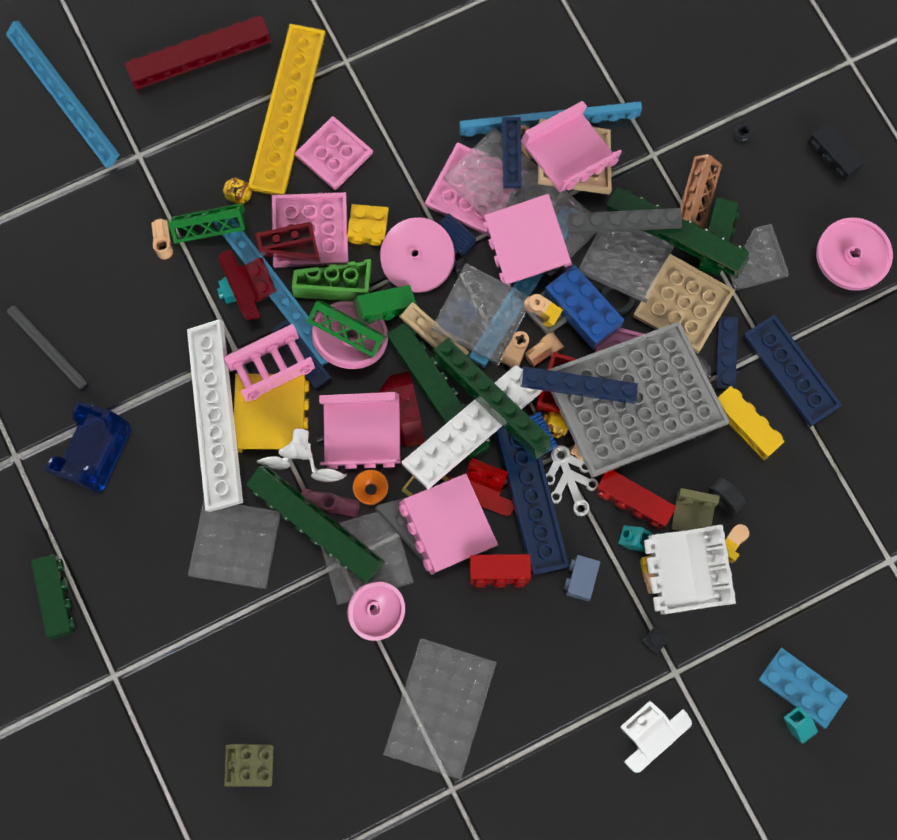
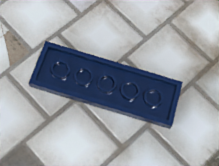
(792, 370)

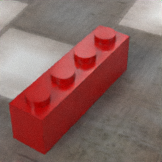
(635, 499)

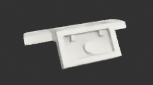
(652, 734)

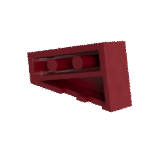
(289, 242)

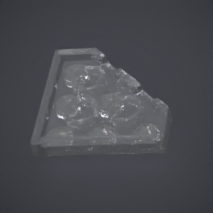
(765, 259)

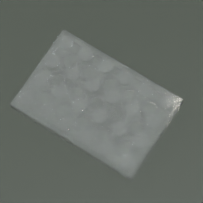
(440, 708)

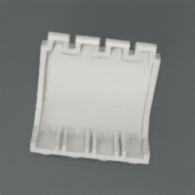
(689, 569)

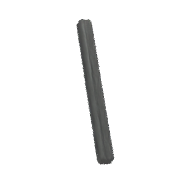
(47, 347)

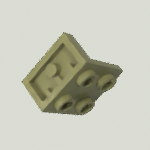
(693, 510)
(249, 765)

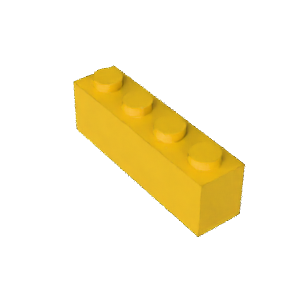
(750, 424)

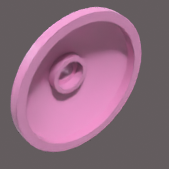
(386, 615)

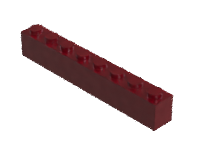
(198, 52)

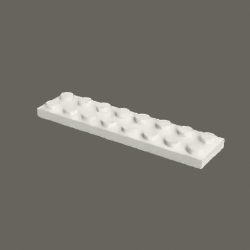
(463, 433)

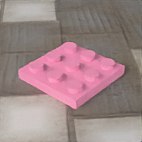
(334, 153)

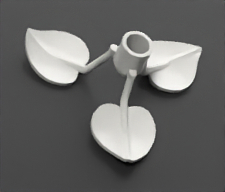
(300, 449)

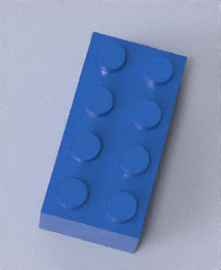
(584, 307)

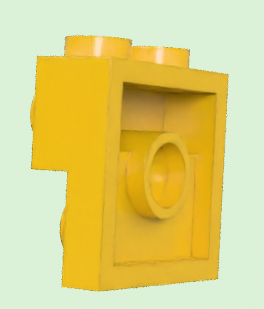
(368, 224)

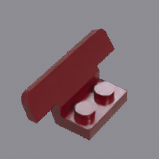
(248, 282)

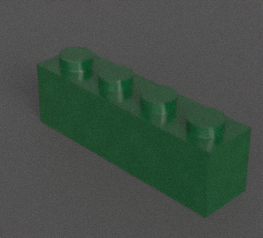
(721, 224)
(53, 597)

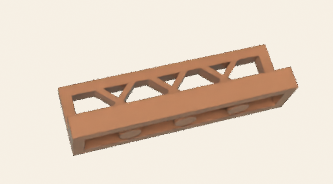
(697, 188)

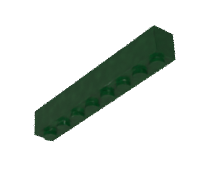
(689, 238)
(428, 378)
(492, 398)
(315, 523)

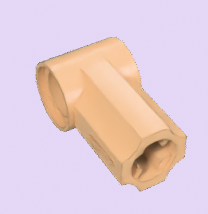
(161, 238)
(544, 349)

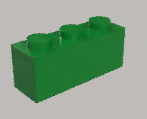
(383, 304)

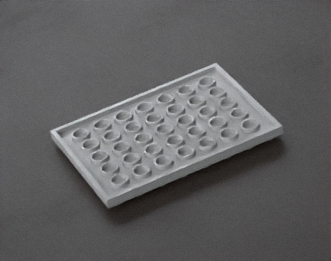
(670, 408)

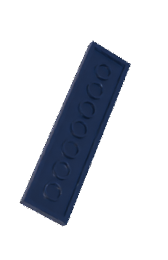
(532, 506)

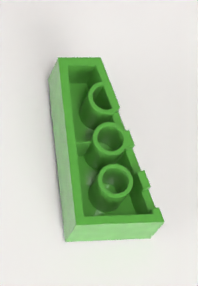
(333, 282)

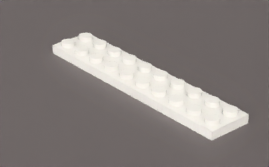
(214, 416)

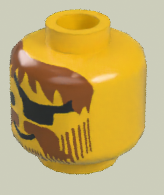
(237, 191)
(556, 424)

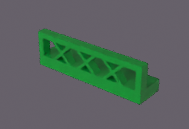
(203, 217)
(347, 320)

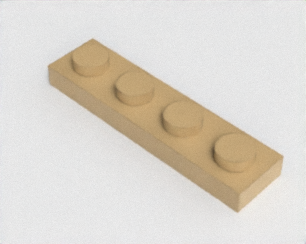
(422, 324)

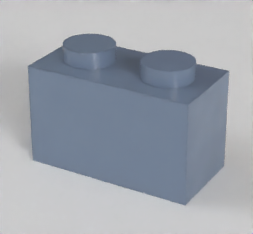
(582, 578)

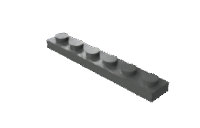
(624, 221)

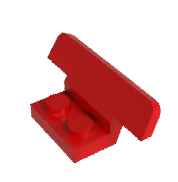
(487, 484)

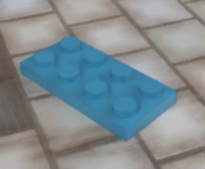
(803, 687)

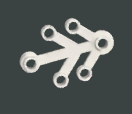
(569, 477)

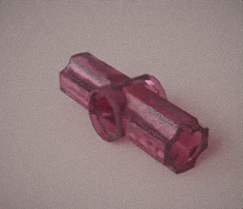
(341, 505)

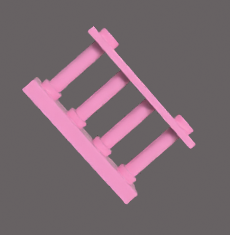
(262, 347)

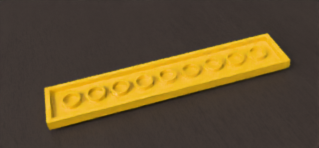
(286, 110)

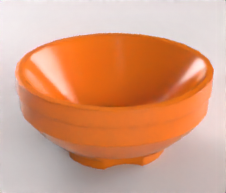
(366, 478)

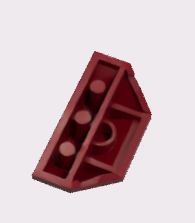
(410, 422)

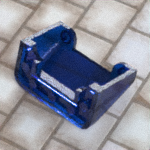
(92, 448)

